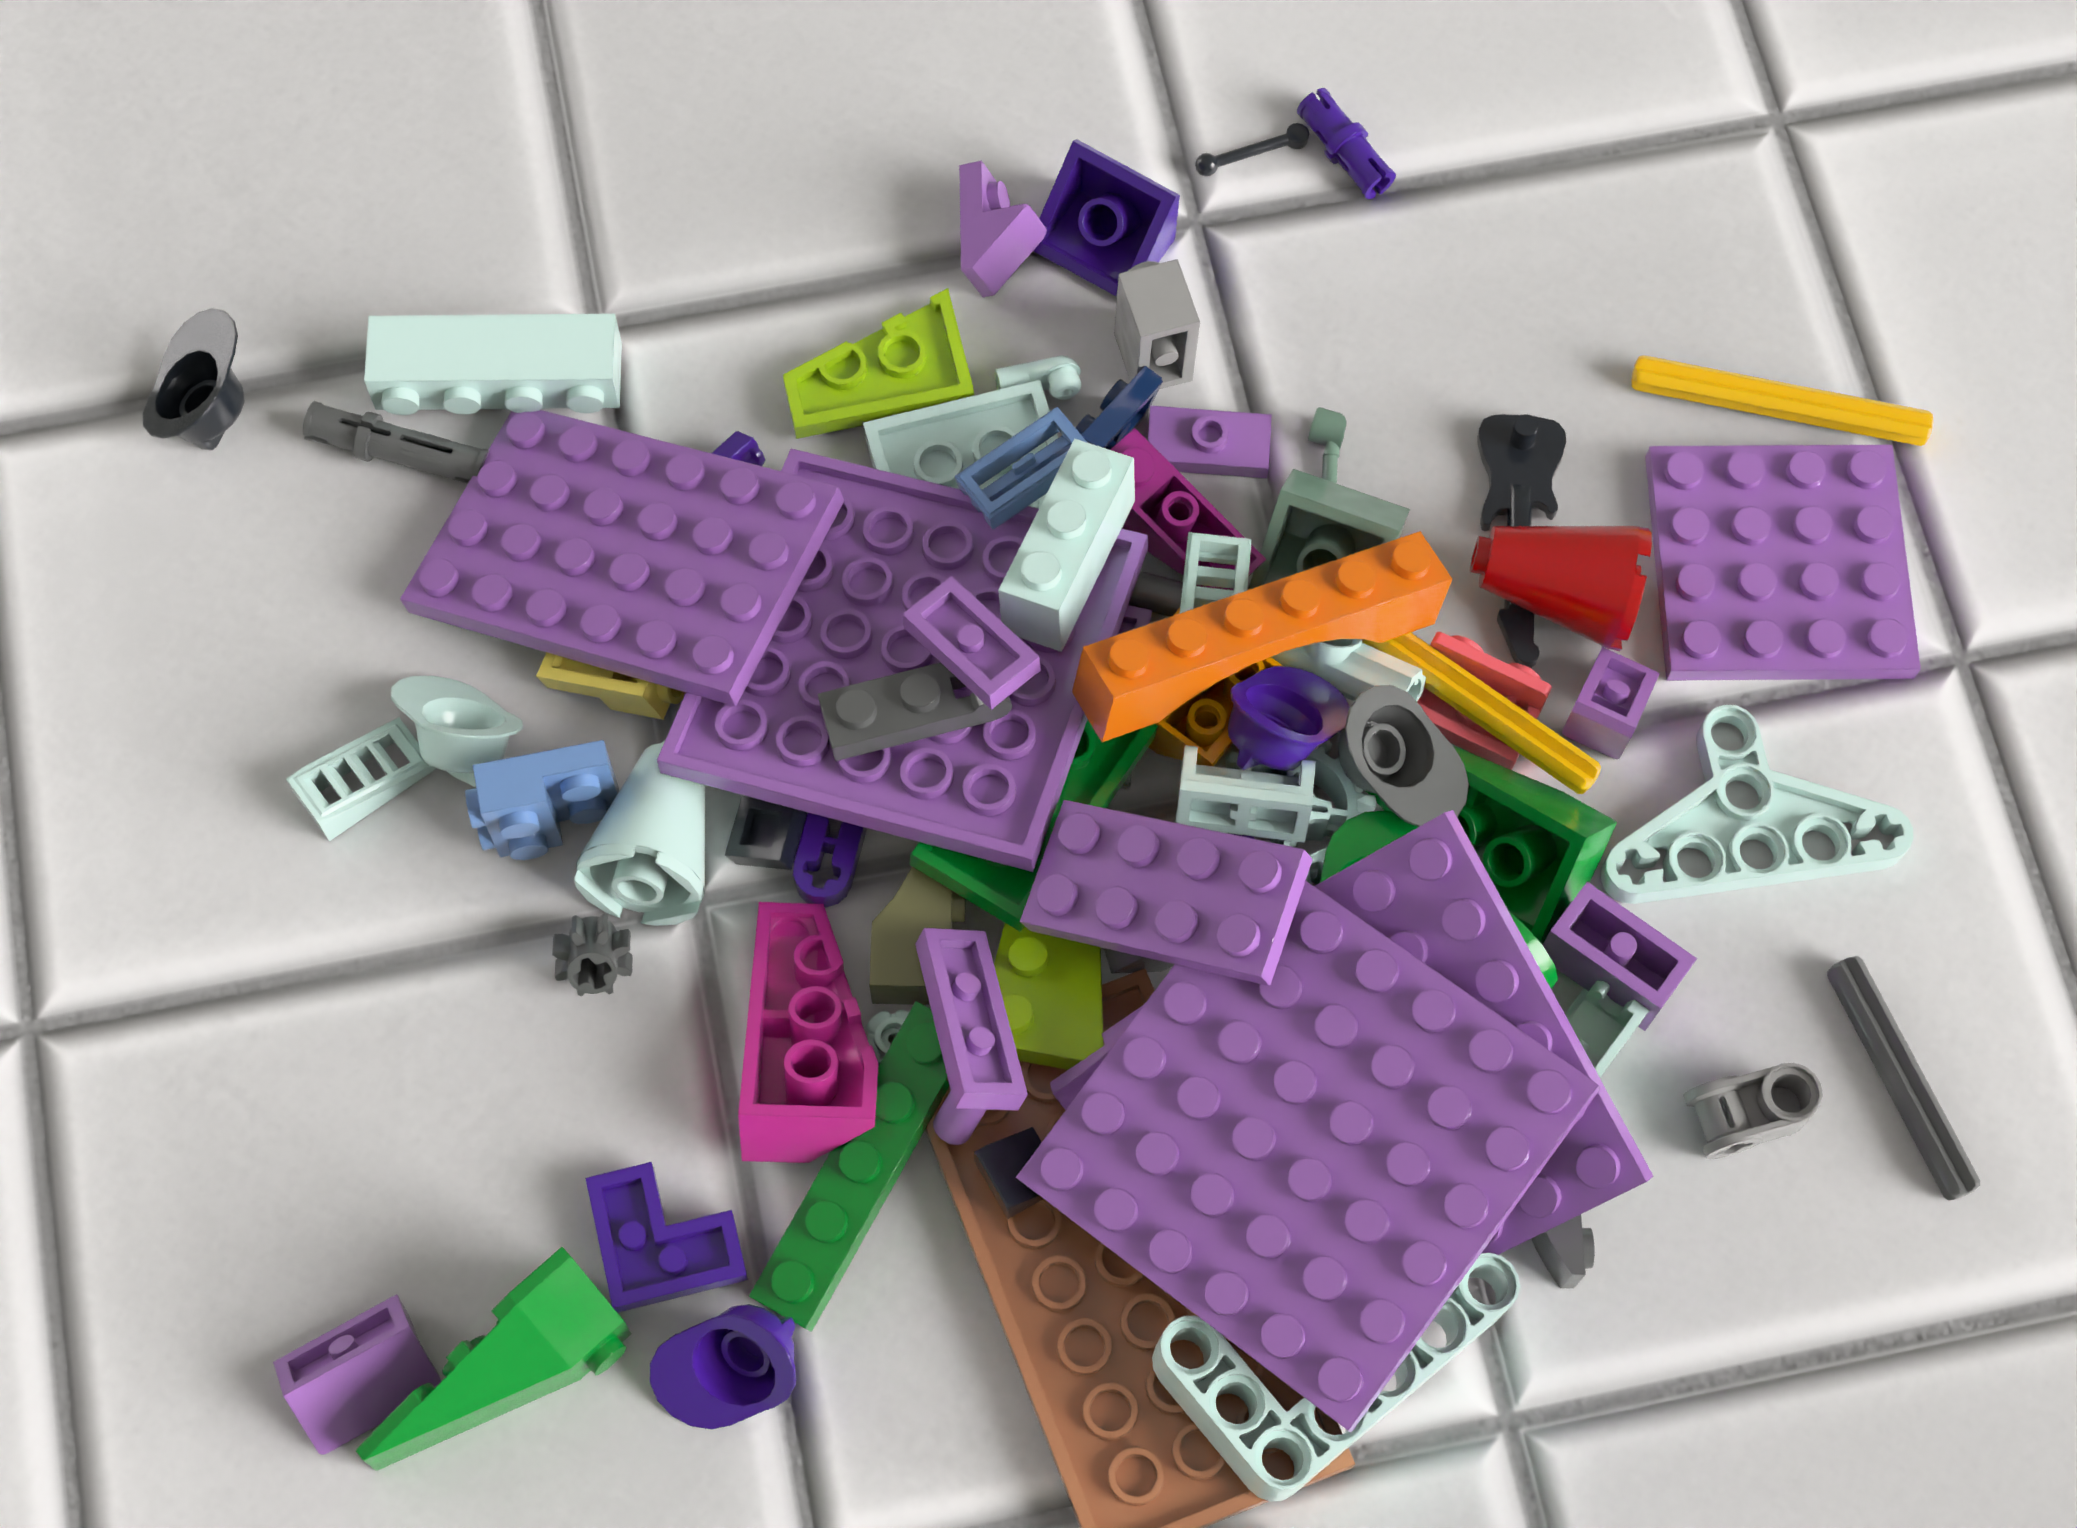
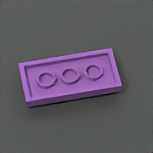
(1167, 891)

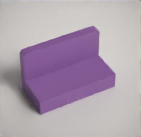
(355, 1374)

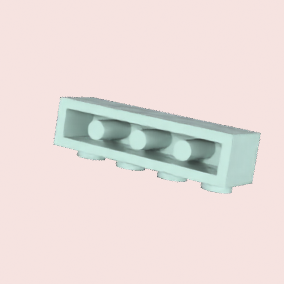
(493, 362)

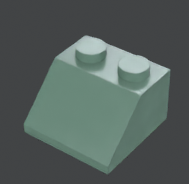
(1322, 523)

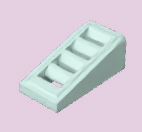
(1215, 550)
(356, 805)

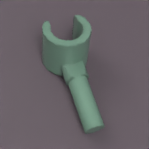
(1328, 430)

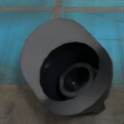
(195, 385)

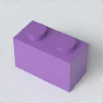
(1610, 944)

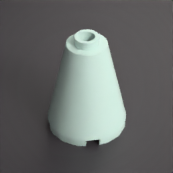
(648, 848)

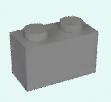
(1157, 322)

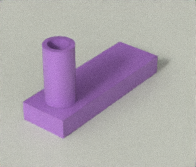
(970, 1030)

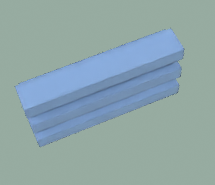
(1030, 475)

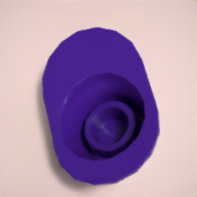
(1283, 717)
(726, 1368)

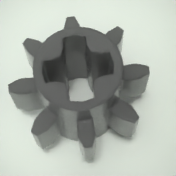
(592, 954)

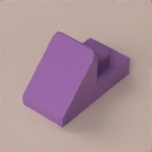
(992, 232)
(1610, 703)

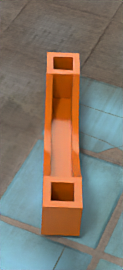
(1162, 665)

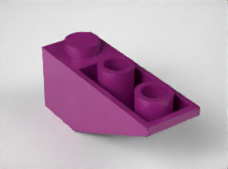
(1171, 507)

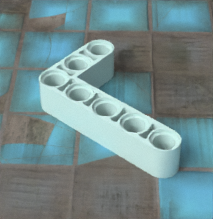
(1297, 1429)

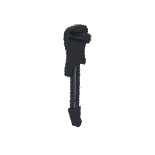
(1520, 463)

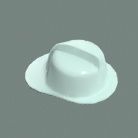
(455, 723)

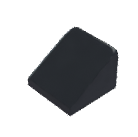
(1001, 1164)

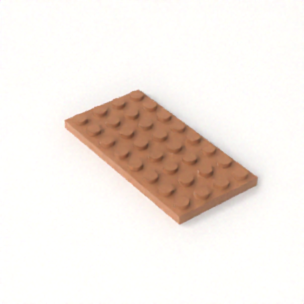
(1088, 1335)

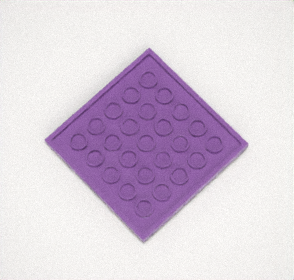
(963, 790)
(1311, 1149)

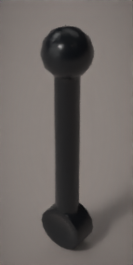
(1295, 137)

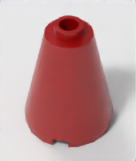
(1568, 575)

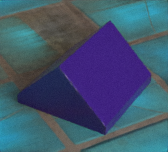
(1105, 218)

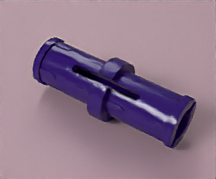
(1346, 143)

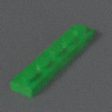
(856, 1178)

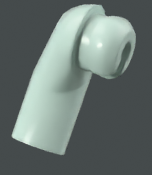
(1056, 374)

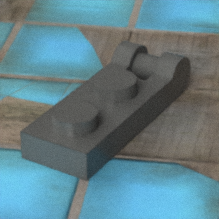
(900, 710)

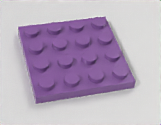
(1781, 563)

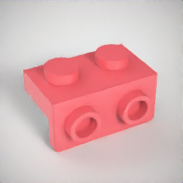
(1511, 680)

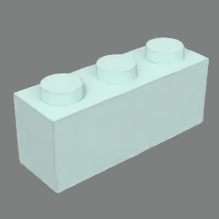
(1067, 544)

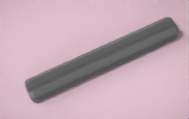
(1903, 1078)

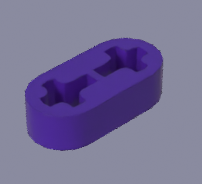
(810, 853)

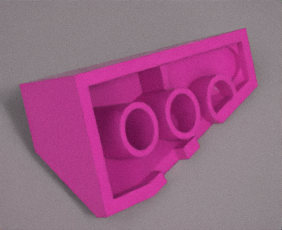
(805, 1052)

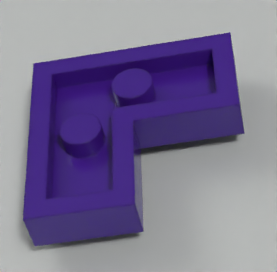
(655, 1261)

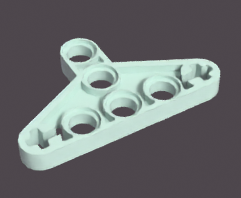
(1717, 828)

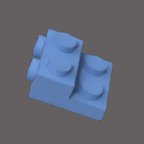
(528, 795)

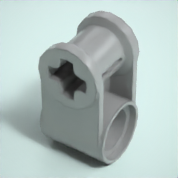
(1741, 1112)

